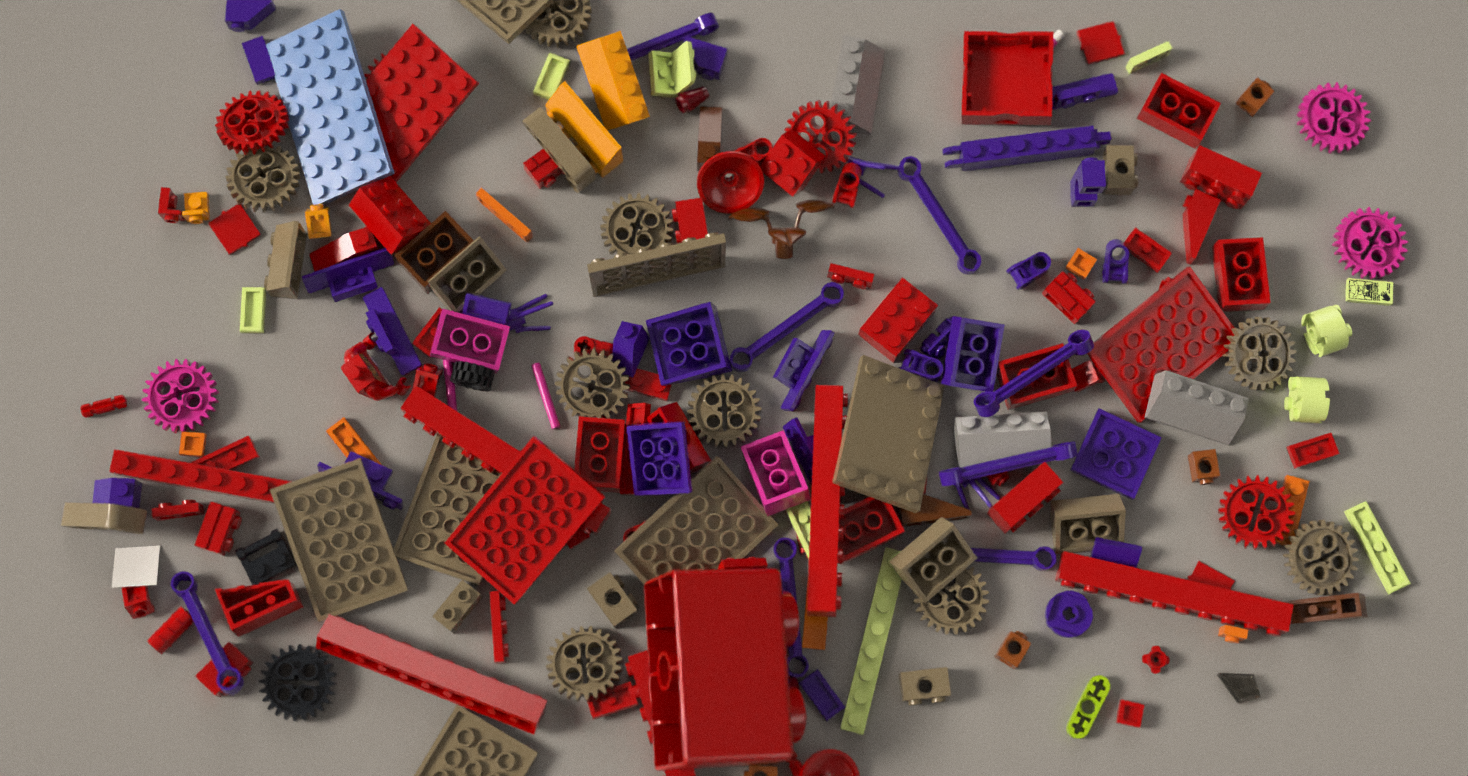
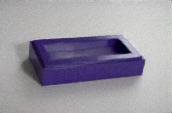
(259, 60)
(487, 308)
(1116, 552)
(821, 695)

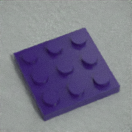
(1115, 454)

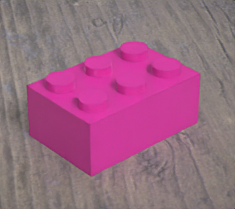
(469, 340)
(775, 473)

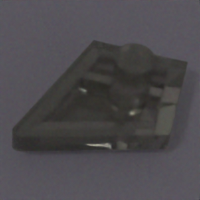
(1240, 686)

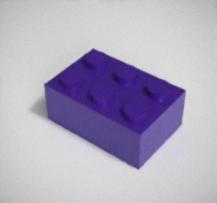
(972, 354)

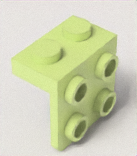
(672, 71)

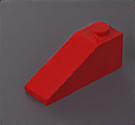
(1196, 221)
(344, 249)

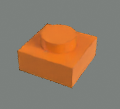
(1081, 263)
(192, 444)
(1233, 634)

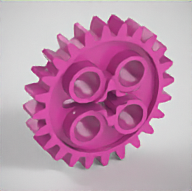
(1353, 120)
(1388, 253)
(186, 415)

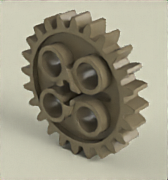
(546, 28)
(273, 192)
(618, 223)
(1278, 352)
(598, 364)
(744, 410)
(1329, 576)
(938, 613)
(605, 661)

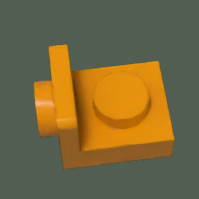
(196, 207)
(318, 221)

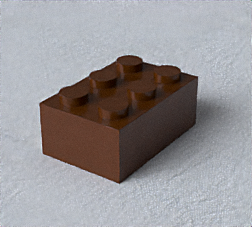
(433, 249)

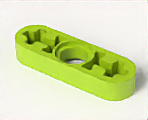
(1097, 704)

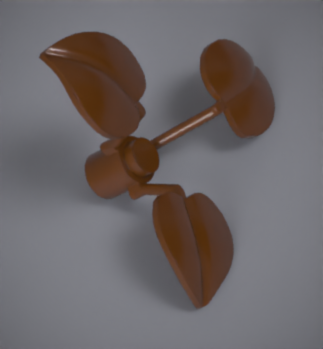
(783, 237)

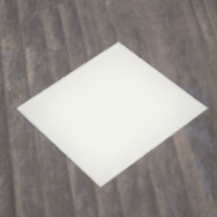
(135, 566)

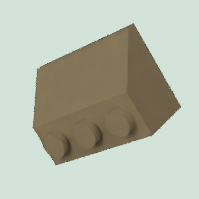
(286, 260)
(467, 273)
(1081, 520)
(933, 559)

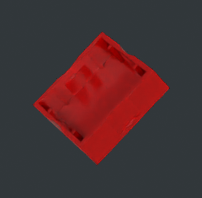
(1007, 78)

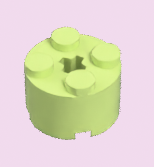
(1326, 330)
(1307, 399)

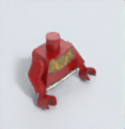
(366, 374)

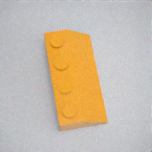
(613, 80)
(584, 130)

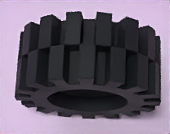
(472, 376)

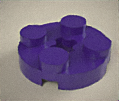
(1080, 608)

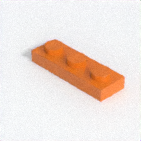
(1297, 489)

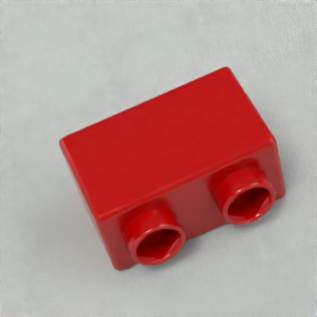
(721, 668)

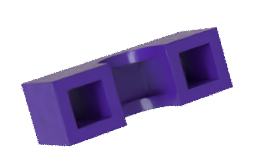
(1087, 182)

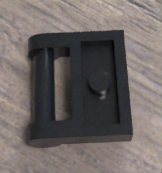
(270, 564)

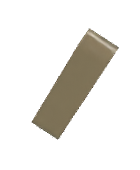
(562, 151)
(104, 517)

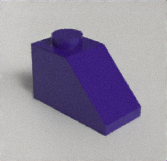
(247, 14)
(708, 58)
(629, 346)

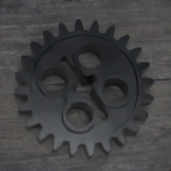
(296, 703)

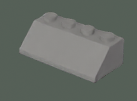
(858, 81)
(1196, 407)
(1000, 436)

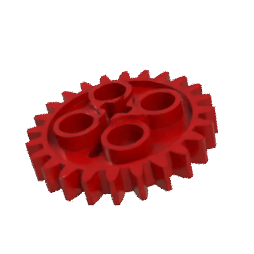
(832, 121)
(252, 122)
(1277, 518)

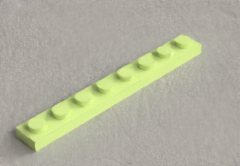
(872, 646)

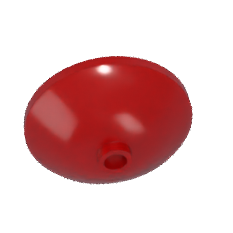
(732, 192)
(829, 763)

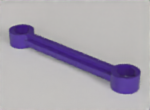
(701, 26)
(939, 215)
(786, 327)
(1033, 373)
(960, 474)
(1014, 557)
(789, 585)
(207, 632)

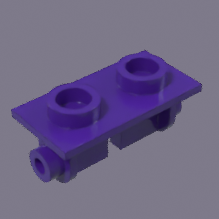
(935, 345)

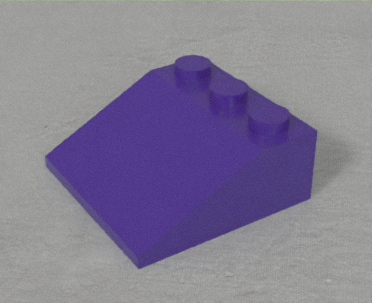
(689, 344)
(659, 458)

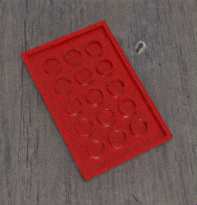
(416, 95)
(1170, 331)
(524, 520)

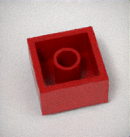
(792, 162)

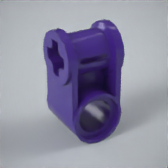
(1115, 267)
(1026, 272)
(920, 364)

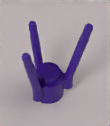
(863, 165)
(517, 315)
(972, 482)

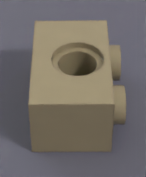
(1123, 157)
(603, 589)
(457, 606)
(937, 678)

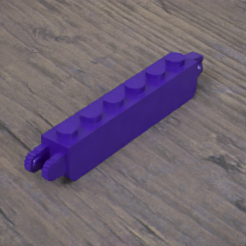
(1026, 148)

